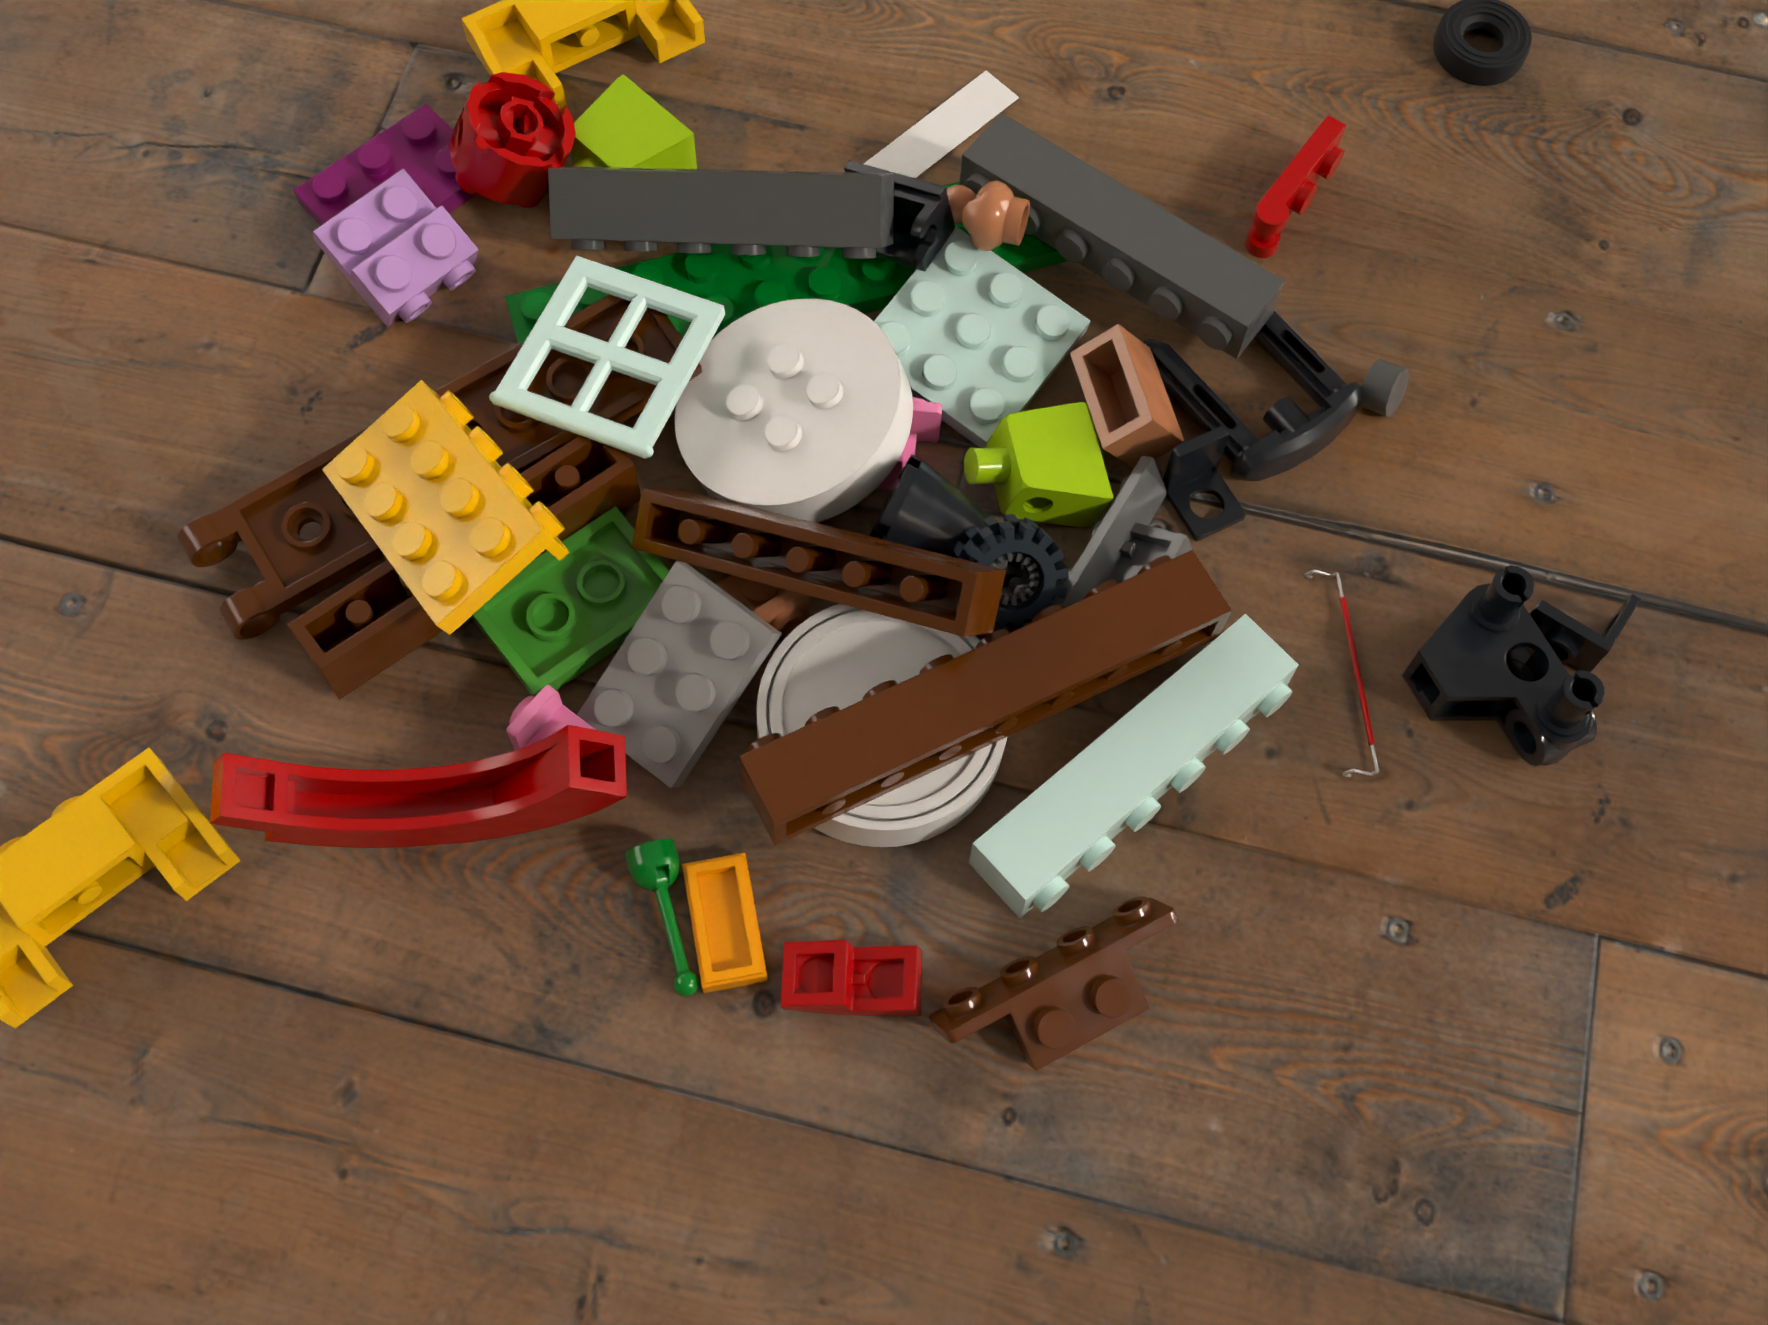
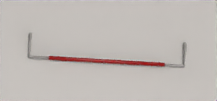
(1356, 671)

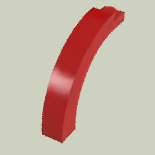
(438, 805)

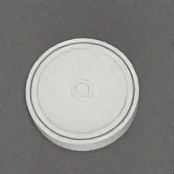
(796, 410)
(835, 663)

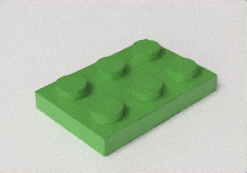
(575, 610)

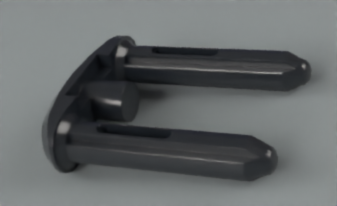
(1294, 433)

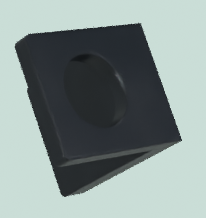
(1194, 471)
(1574, 641)

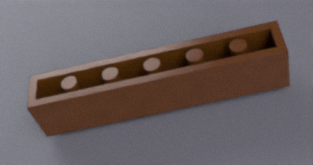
(820, 561)
(382, 621)

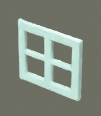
(608, 356)

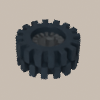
(1041, 566)

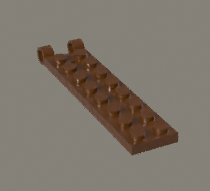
(274, 513)

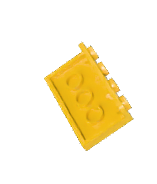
(443, 504)

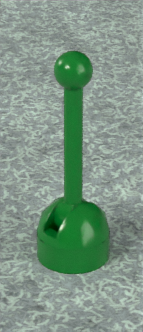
(656, 868)

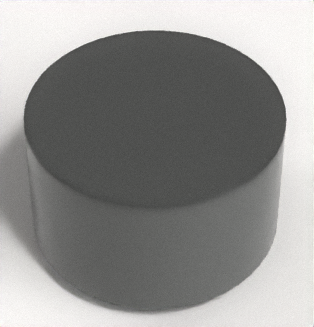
(1384, 387)

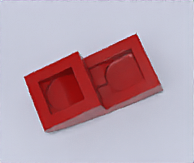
(851, 979)

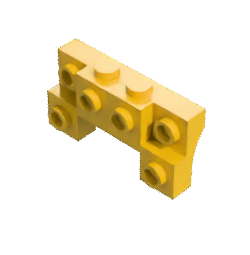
(553, 35)
(85, 858)

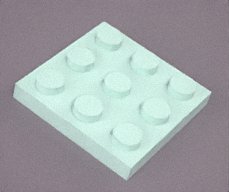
(978, 336)

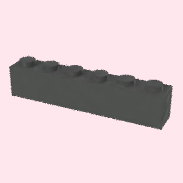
(722, 208)
(1126, 237)

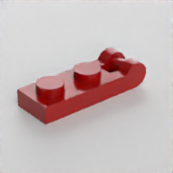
(1295, 187)

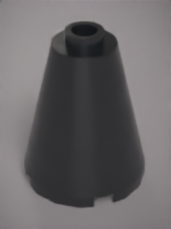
(931, 514)

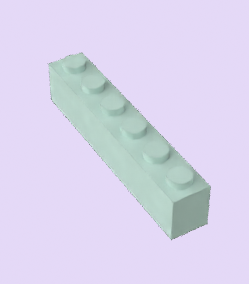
(1132, 766)

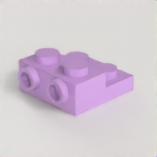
(398, 248)

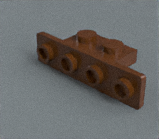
(1066, 992)

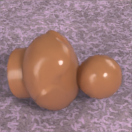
(991, 215)

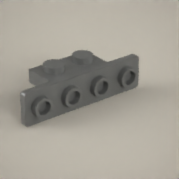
(1122, 539)

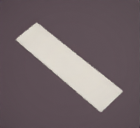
(945, 127)

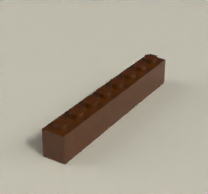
(980, 695)

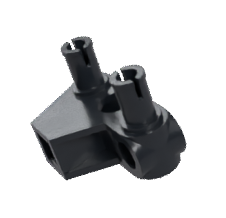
(1481, 674)

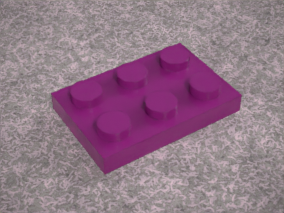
(413, 143)

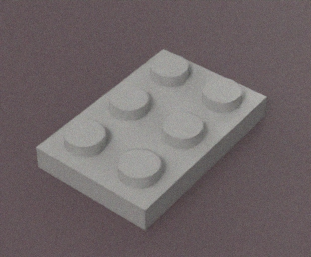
(679, 673)

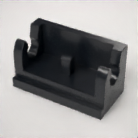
(920, 219)

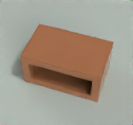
(1126, 396)

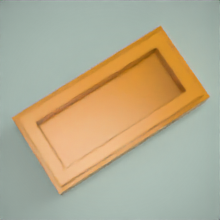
(724, 923)

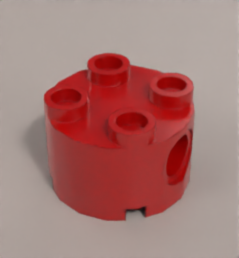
(510, 139)

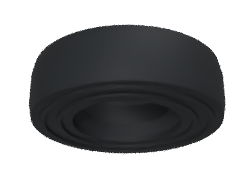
(1478, 66)

